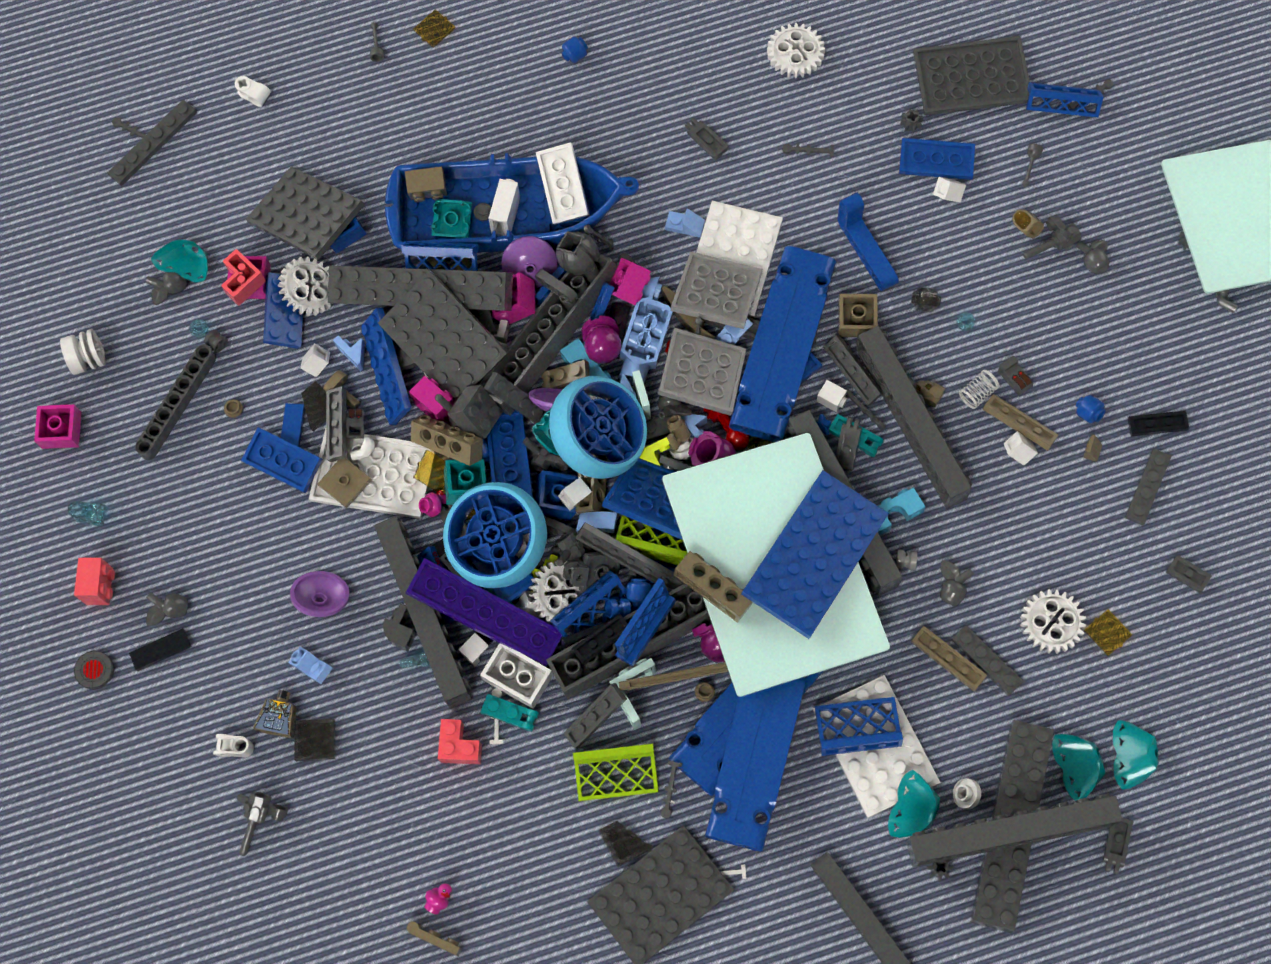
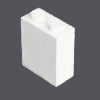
(504, 207)

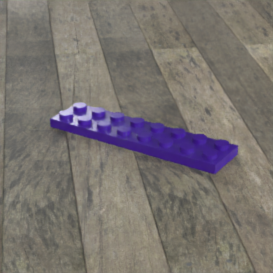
(484, 612)

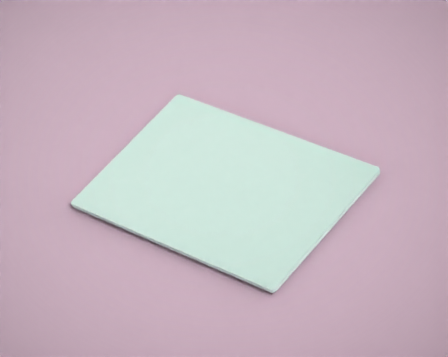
(1225, 213)
(731, 518)

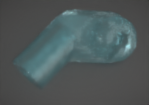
(420, 659)

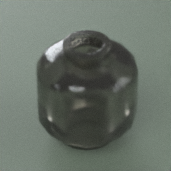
(925, 299)

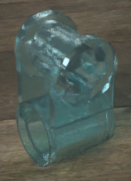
(91, 512)

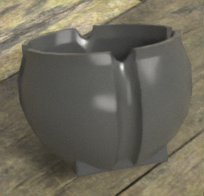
(583, 258)

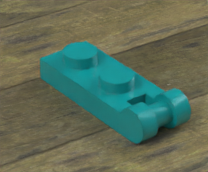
(871, 450)
(509, 712)

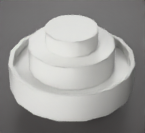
(682, 452)
(967, 793)

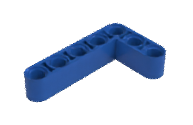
(850, 220)

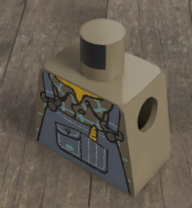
(277, 716)

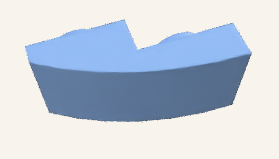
(600, 520)

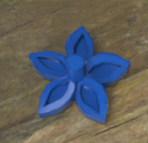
(823, 424)

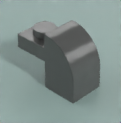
(395, 630)

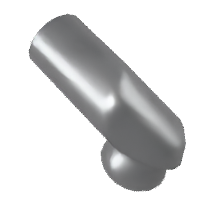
(1223, 301)

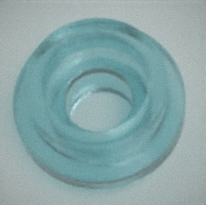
(965, 316)
(195, 325)

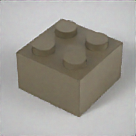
(426, 184)
(856, 314)

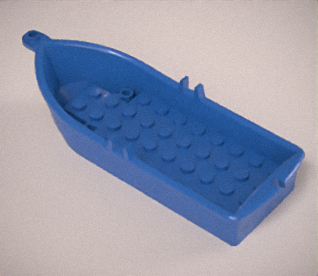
(478, 184)

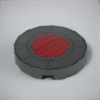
(94, 670)

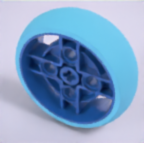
(613, 418)
(483, 501)

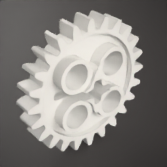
(795, 50)
(292, 284)
(541, 586)
(1067, 632)

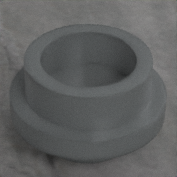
(482, 211)

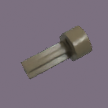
(337, 380)

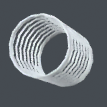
(986, 381)

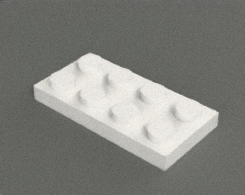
(562, 183)

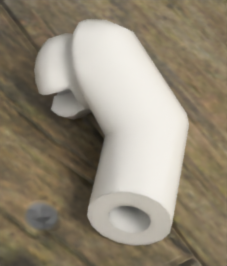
(365, 450)

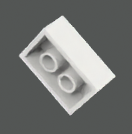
(516, 675)

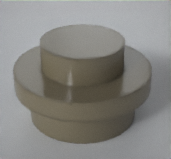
(233, 408)
(704, 691)

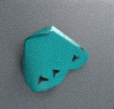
(182, 260)
(1137, 754)
(1081, 763)
(917, 806)

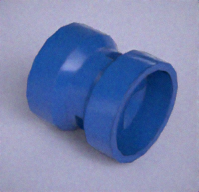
(615, 607)

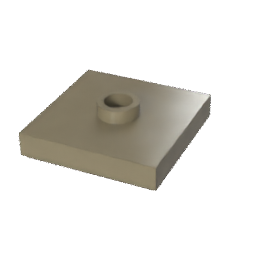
(344, 482)

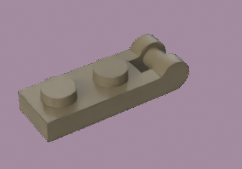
(565, 374)
(433, 938)

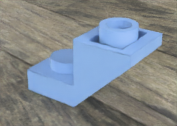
(310, 665)

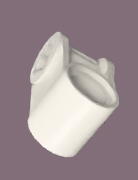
(252, 91)
(229, 746)

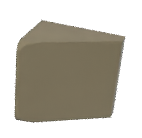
(1093, 448)

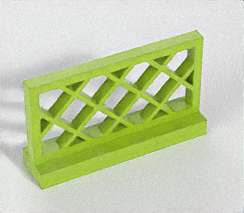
(650, 549)
(609, 755)

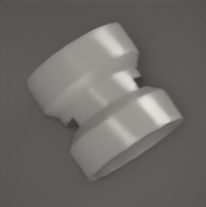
(906, 560)

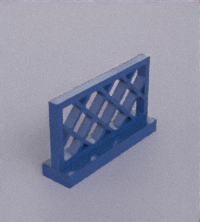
(440, 250)
(588, 600)
(644, 623)
(864, 741)

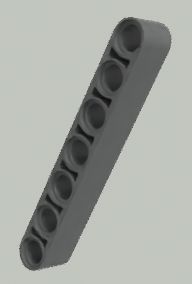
(175, 393)
(857, 911)

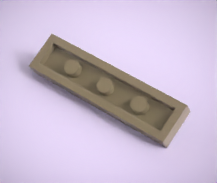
(1020, 422)
(949, 658)

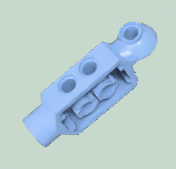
(645, 333)

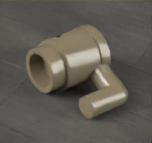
(678, 431)

